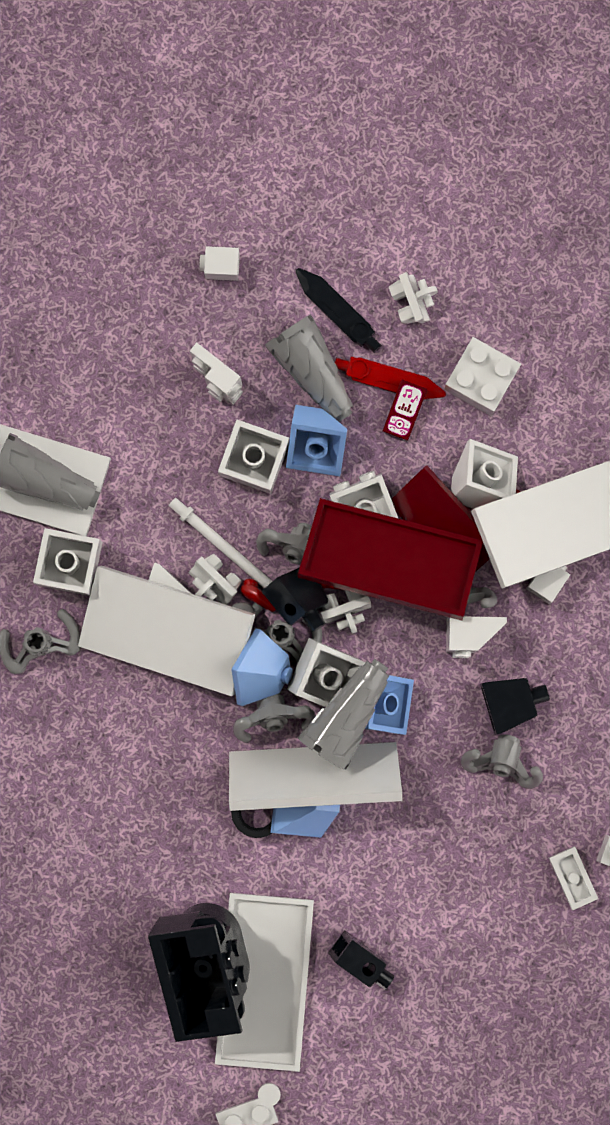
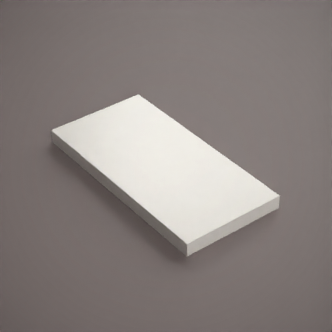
(55, 514)
(547, 525)
(165, 629)
(305, 779)
(278, 954)

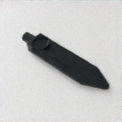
(337, 309)

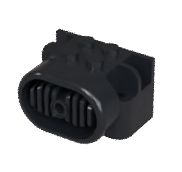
(201, 971)

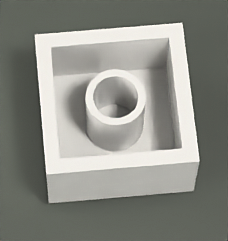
(482, 376)
(253, 456)
(67, 562)
(322, 672)

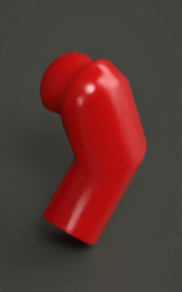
(251, 592)

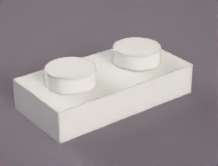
(573, 878)

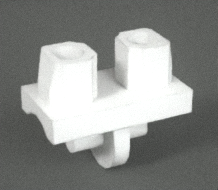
(408, 288)
(211, 582)
(334, 612)

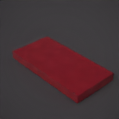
(432, 504)

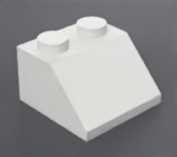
(470, 634)

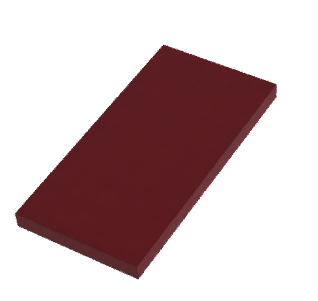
(390, 559)

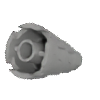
(307, 359)
(36, 474)
(340, 726)

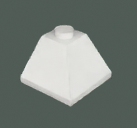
(484, 475)

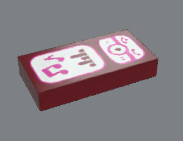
(404, 410)

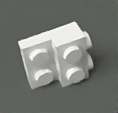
(220, 379)
(366, 494)

